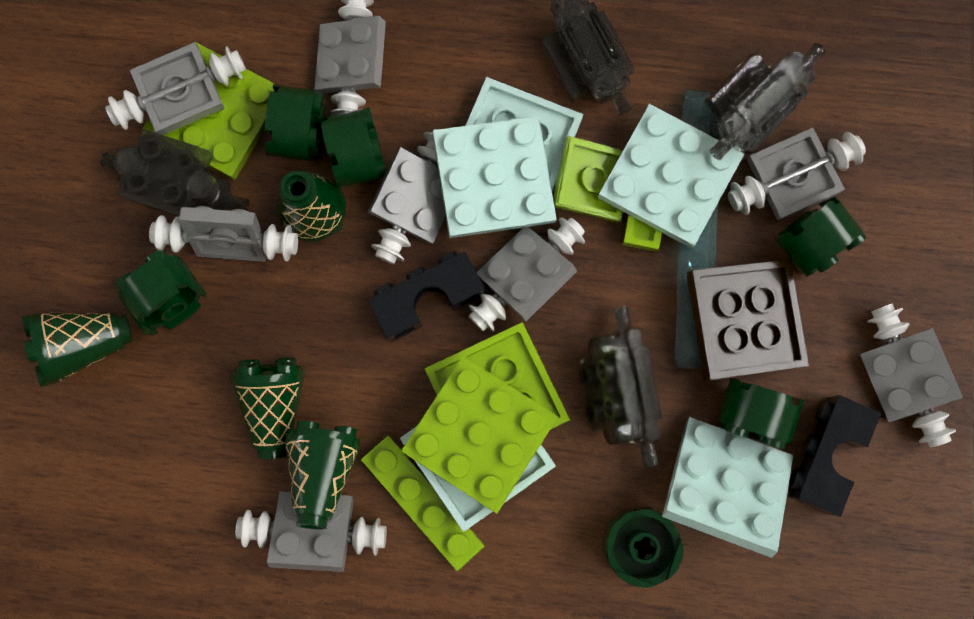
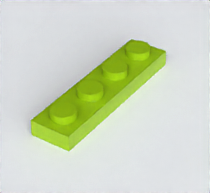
(421, 502)

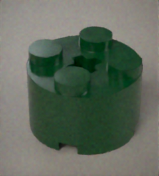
(293, 122)
(353, 147)
(820, 235)
(160, 292)
(760, 411)
(649, 567)

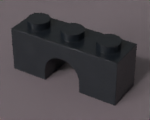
(397, 304)
(816, 480)

